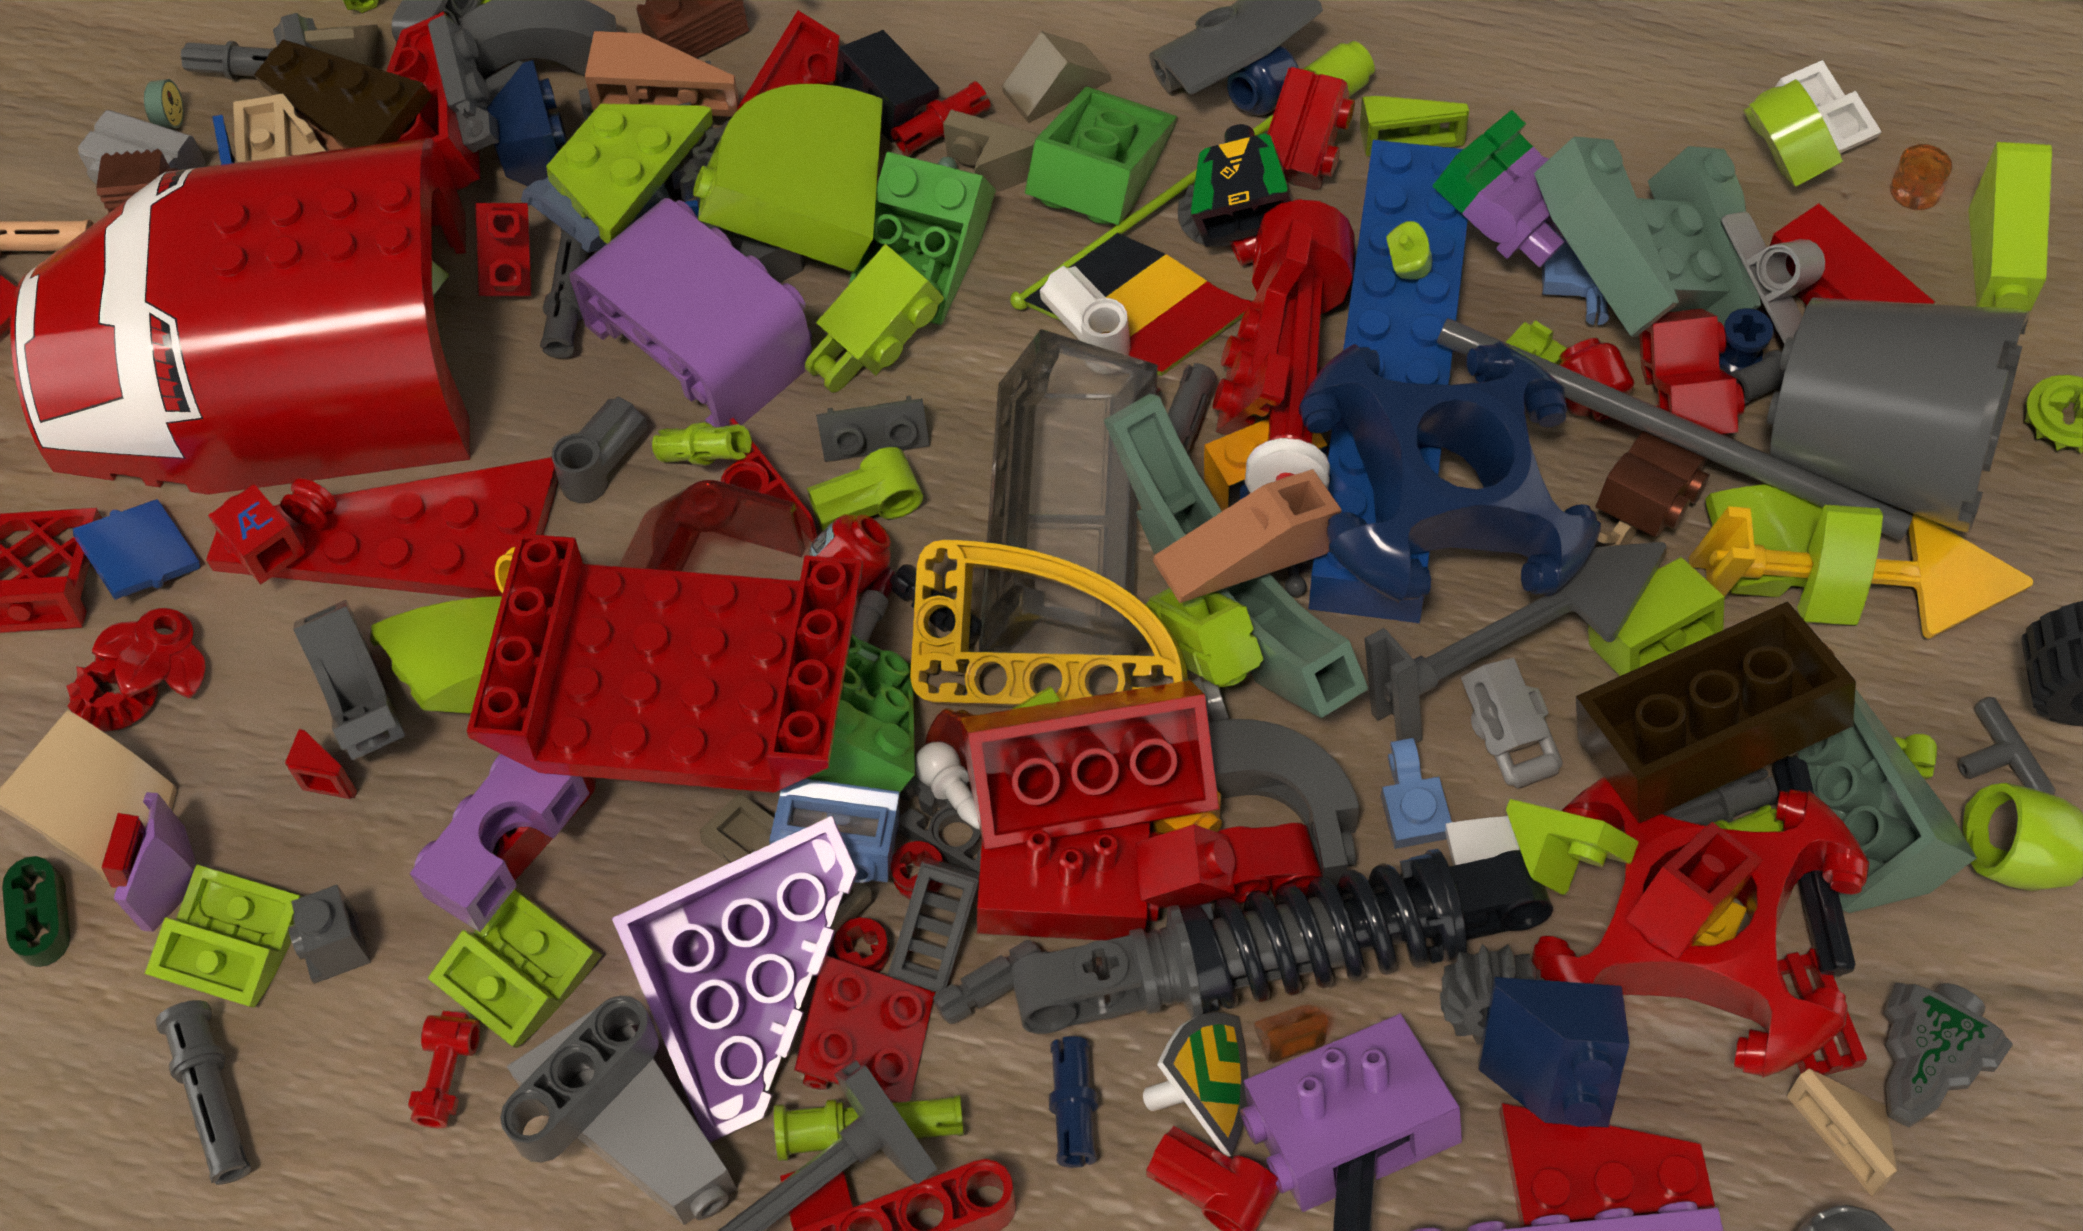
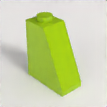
(2011, 226)

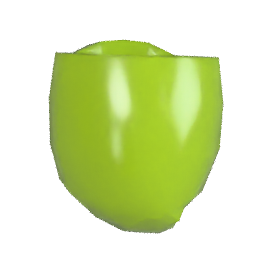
(2046, 843)

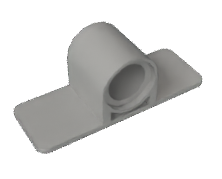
(1769, 271)

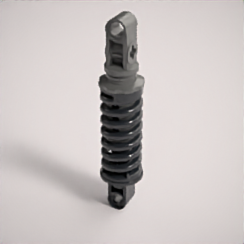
(1216, 952)

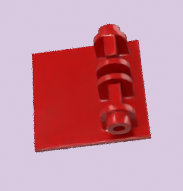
(866, 1020)

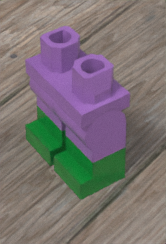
(1499, 193)

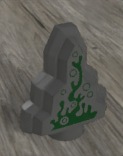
(1936, 1047)

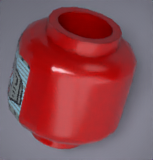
(856, 539)

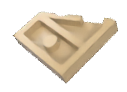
(270, 129)

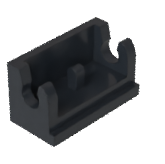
(886, 71)

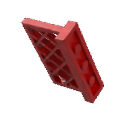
(45, 602)

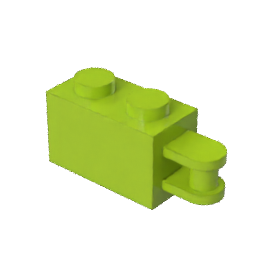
(873, 319)

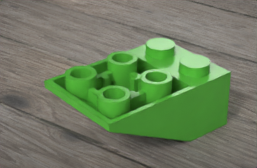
(930, 220)
(873, 722)

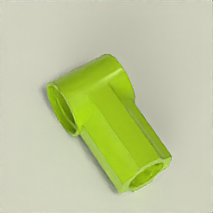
(879, 487)

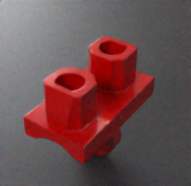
(503, 249)

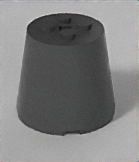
(1898, 400)

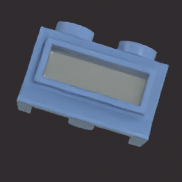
(863, 814)

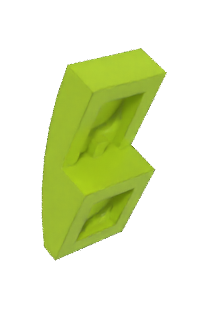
(1843, 566)

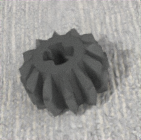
(1470, 982)

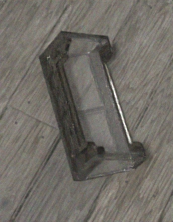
(1064, 496)

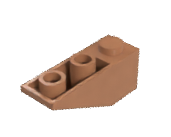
(1251, 538)

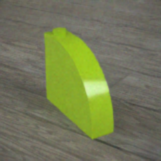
(798, 172)

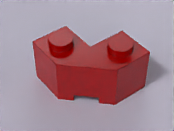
(1683, 362)

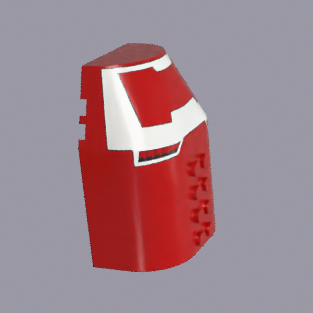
(249, 326)

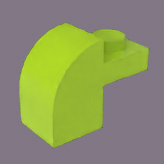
(1793, 132)

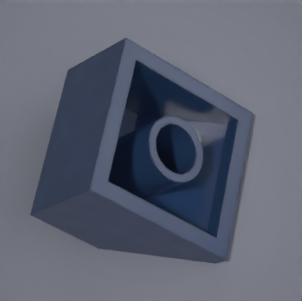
(1557, 1047)

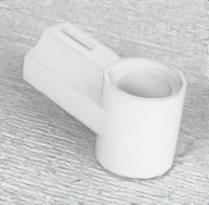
(1086, 310)

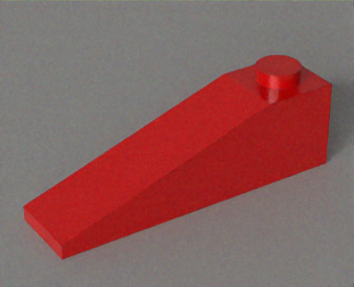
(416, 60)

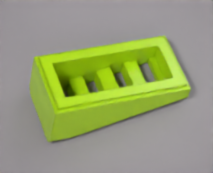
(1402, 121)

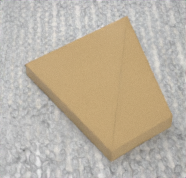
(1850, 1126)

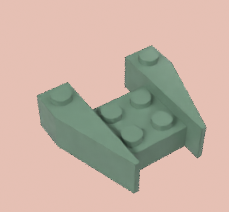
(1651, 251)

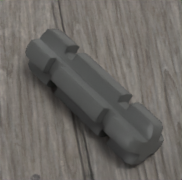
(981, 985)

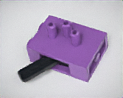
(1351, 1118)

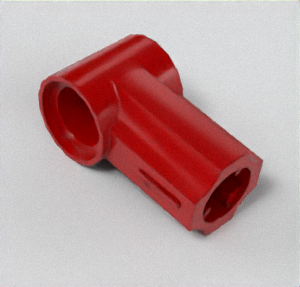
(1228, 1190)

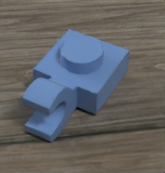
(1413, 806)

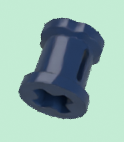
(1746, 336)

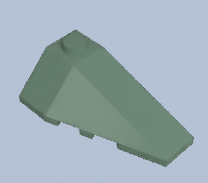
(1888, 810)

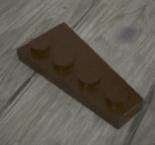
(343, 96)

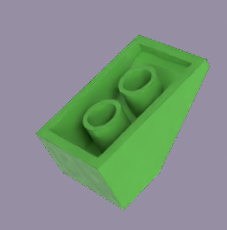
(1098, 155)

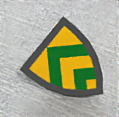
(1207, 1072)

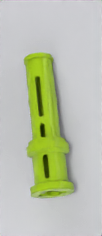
(819, 1127)

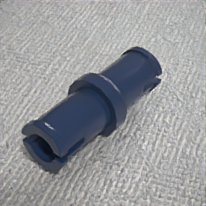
(1073, 1102)

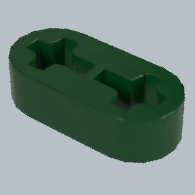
(48, 909)

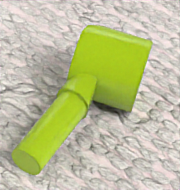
(1921, 751)

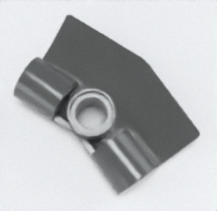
(1229, 41)

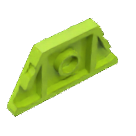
(624, 158)

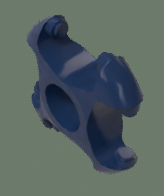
(1420, 509)

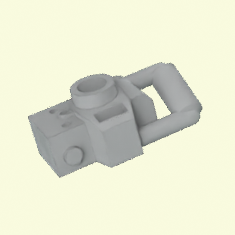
(1511, 719)

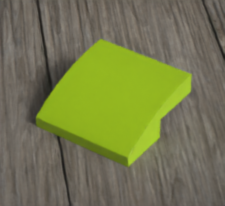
(1778, 523)
(225, 937)
(515, 968)

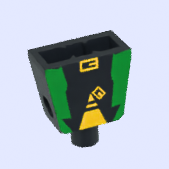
(1237, 186)

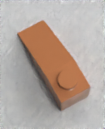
(647, 71)

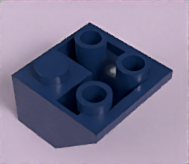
(525, 127)

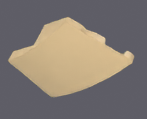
(78, 786)

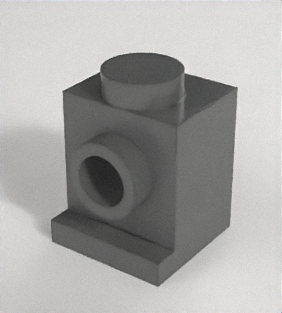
(328, 934)

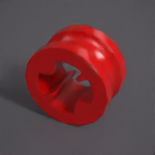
(308, 504)
(914, 853)
(871, 933)

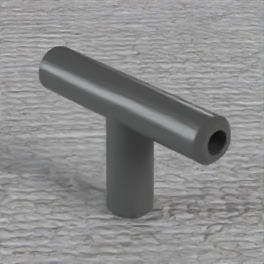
(2007, 750)

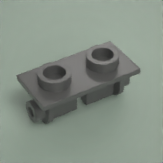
(870, 428)

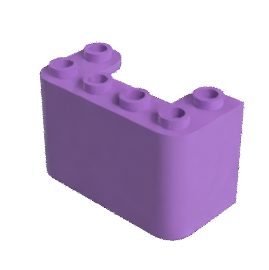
(697, 310)

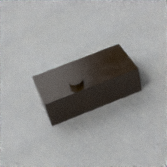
(1715, 711)

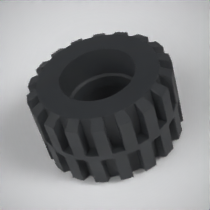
(2055, 664)

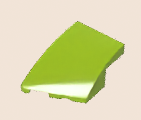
(440, 650)

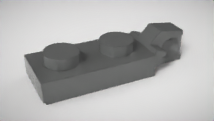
(462, 83)

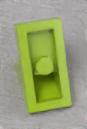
(1557, 840)

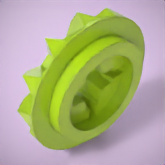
(2046, 406)

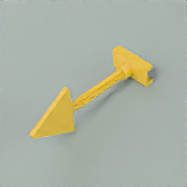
(1947, 571)

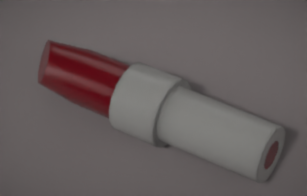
(872, 606)

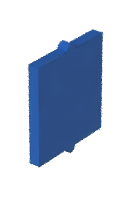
(136, 549)

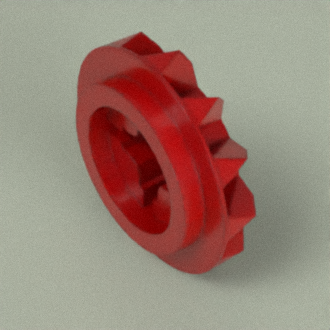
(106, 710)

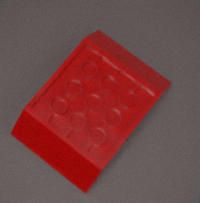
(665, 670)

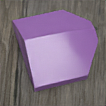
(160, 869)

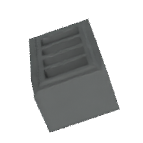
(949, 875)

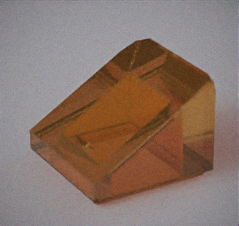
(1291, 1032)

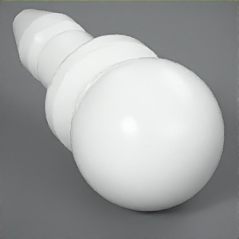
(941, 769)

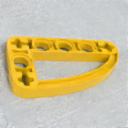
(1021, 668)

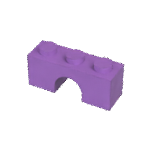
(460, 867)

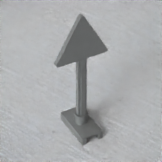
(1599, 592)
(875, 1129)

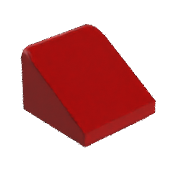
(317, 769)

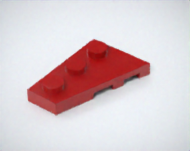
(801, 56)
(1597, 1169)

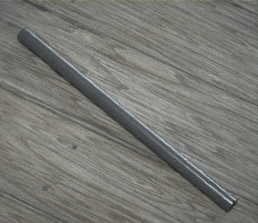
(1690, 435)

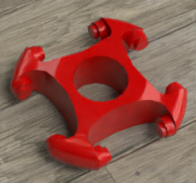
(1740, 972)

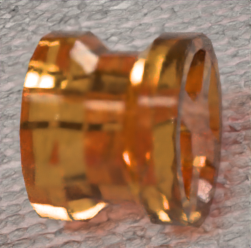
(1921, 177)

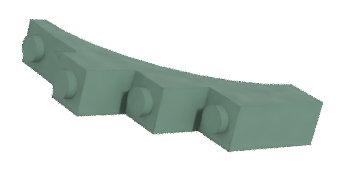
(1300, 653)

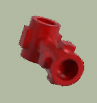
(447, 1037)

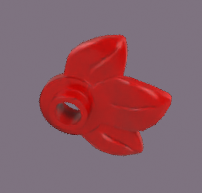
(150, 657)

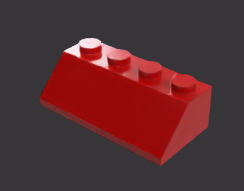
(1090, 763)

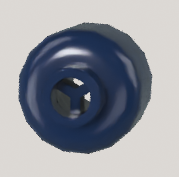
(1260, 83)

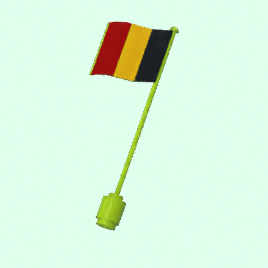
(1165, 302)

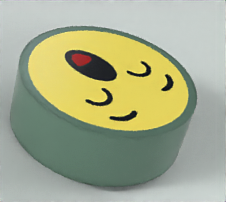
(164, 103)

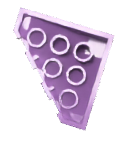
(732, 966)

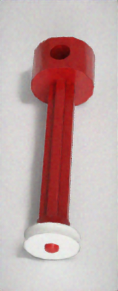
(1316, 291)

